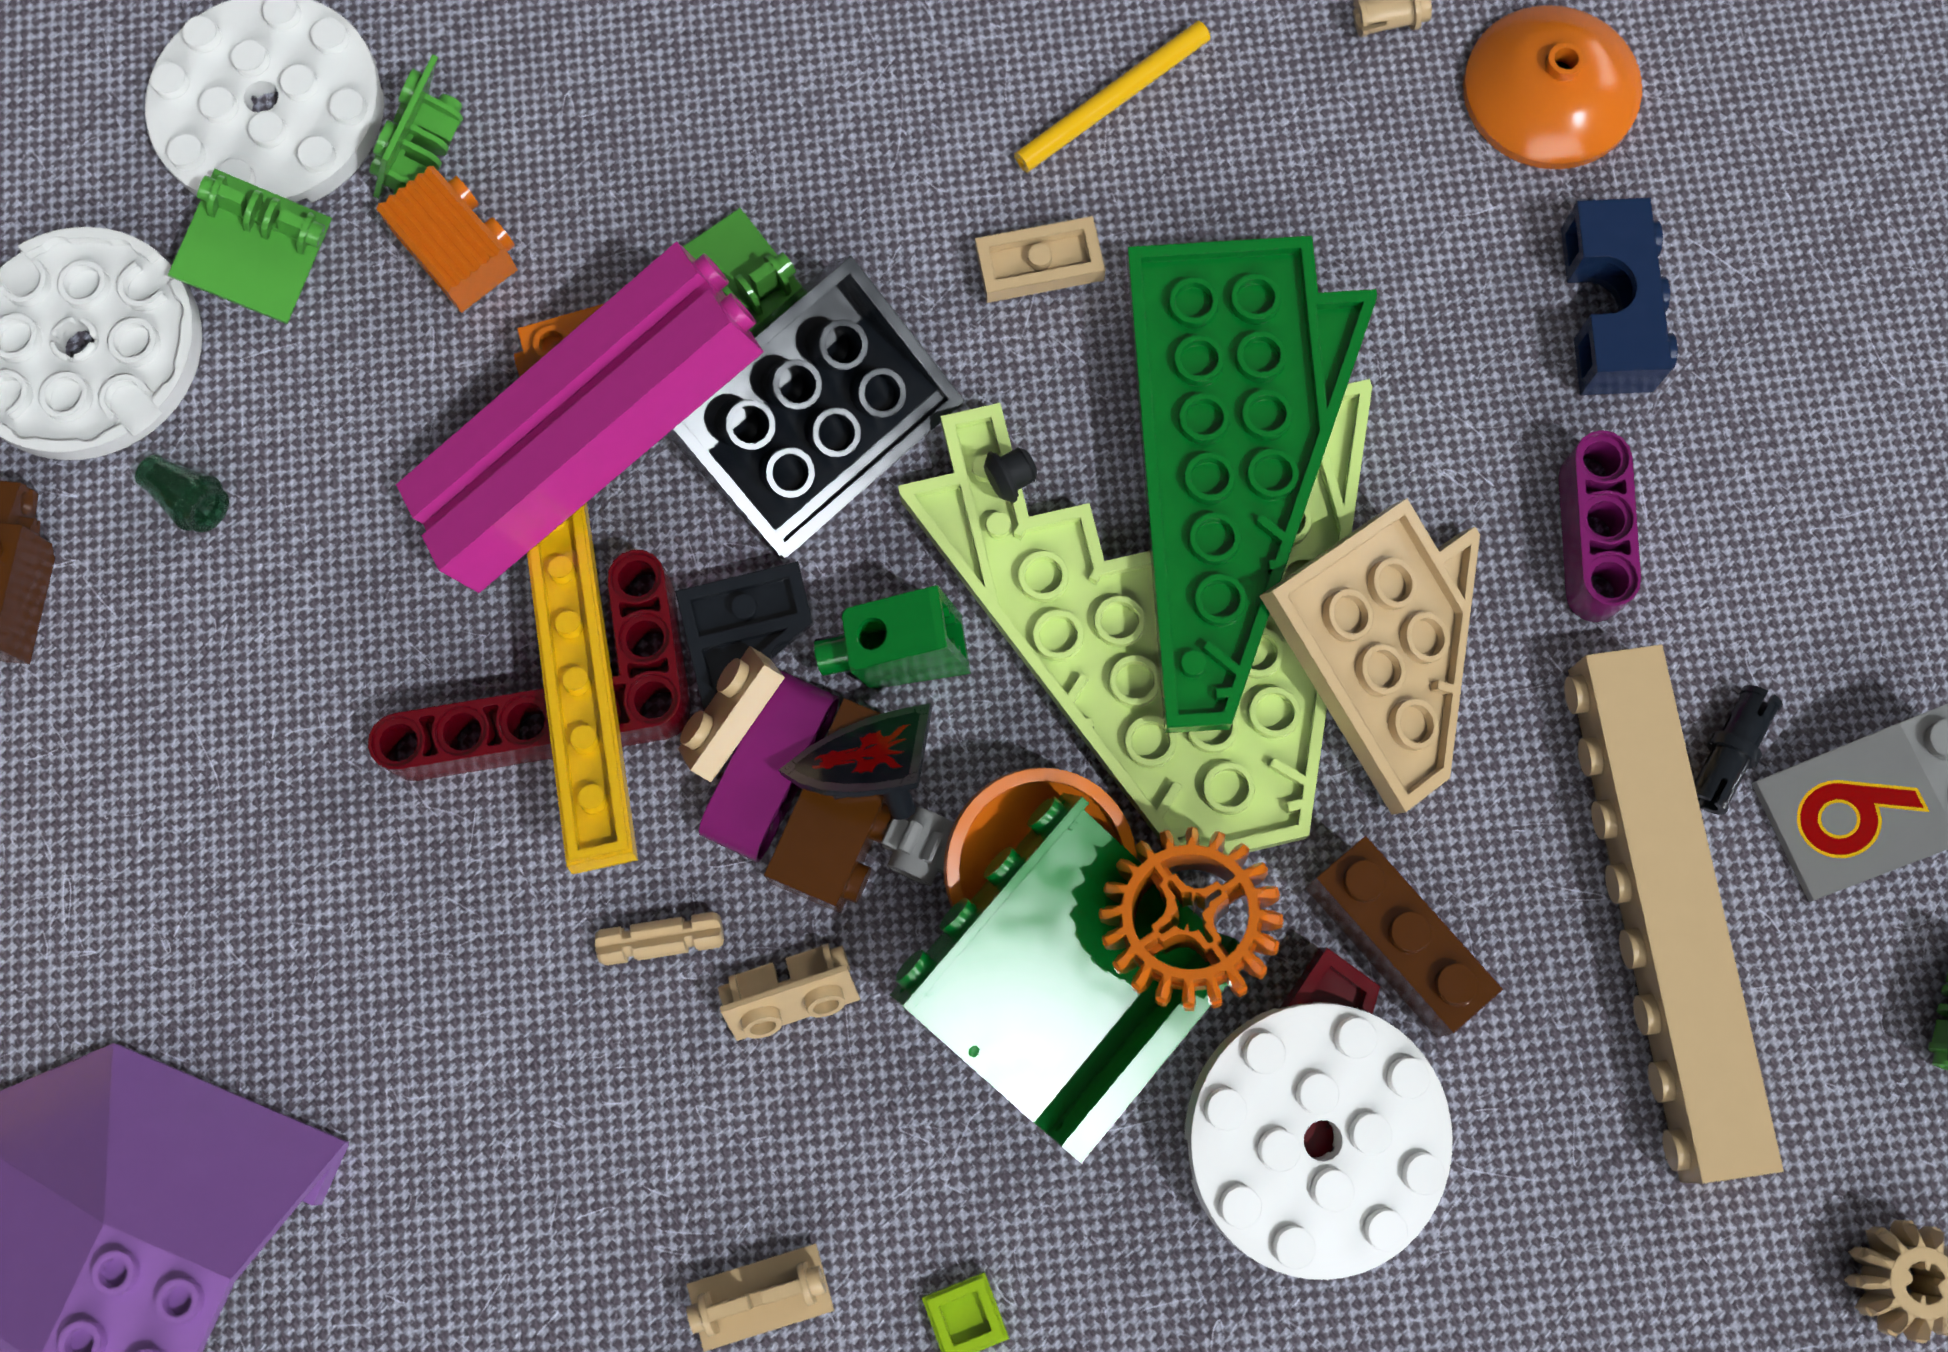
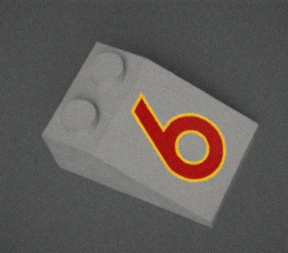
(1863, 805)

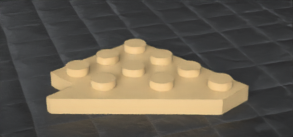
(1386, 645)

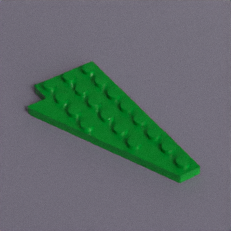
(1234, 418)

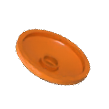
(1549, 112)
(999, 819)

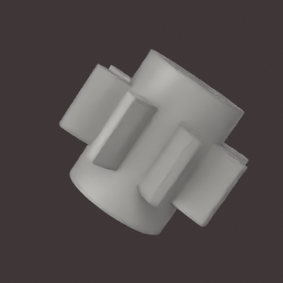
(918, 845)

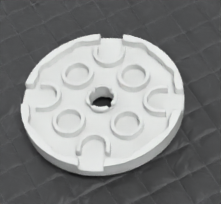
(248, 48)
(121, 383)
(1249, 1128)

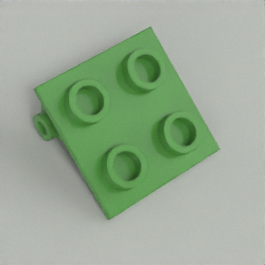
(418, 132)
(249, 246)
(749, 263)

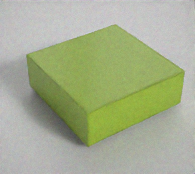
(966, 1316)

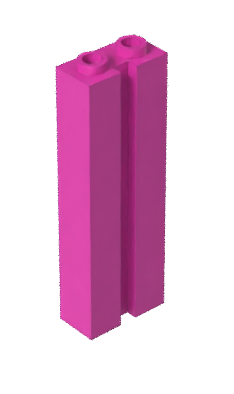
(579, 417)

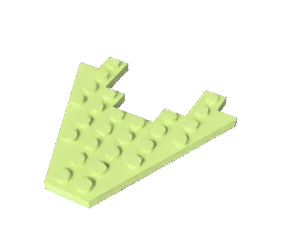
(1094, 643)

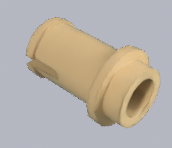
(1383, 15)

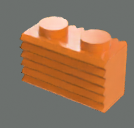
(447, 237)

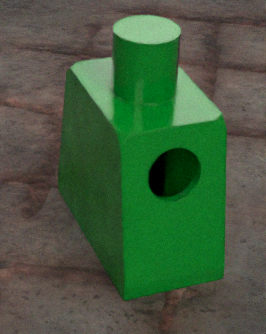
(898, 640)

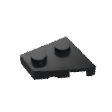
(730, 614)

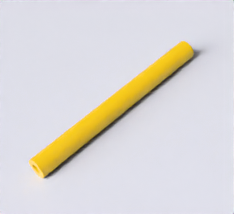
(1112, 96)

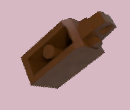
(24, 572)

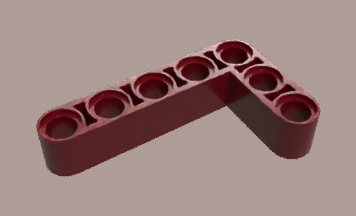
(503, 715)

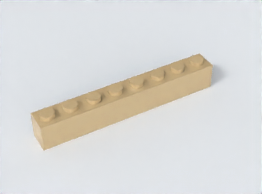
(1671, 918)

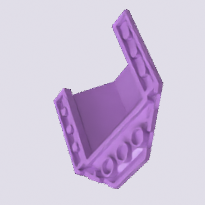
(139, 1202)

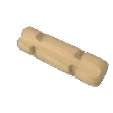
(659, 938)

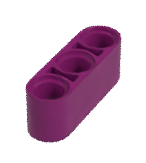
(1611, 501)
(752, 791)

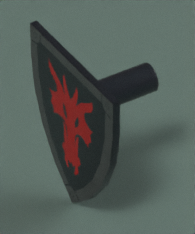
(868, 759)

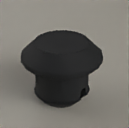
(1010, 472)

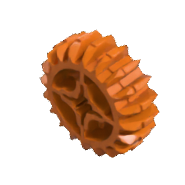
(1215, 902)

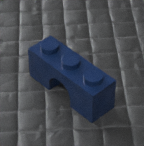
(1619, 249)

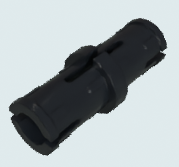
(1735, 748)

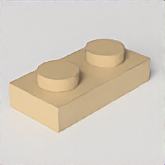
(1040, 259)
(741, 696)

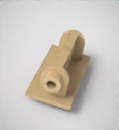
(760, 1004)
(758, 1297)

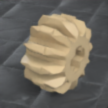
(1887, 1276)

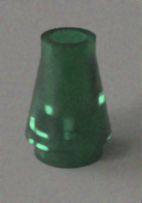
(185, 495)

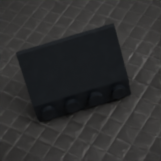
(818, 409)

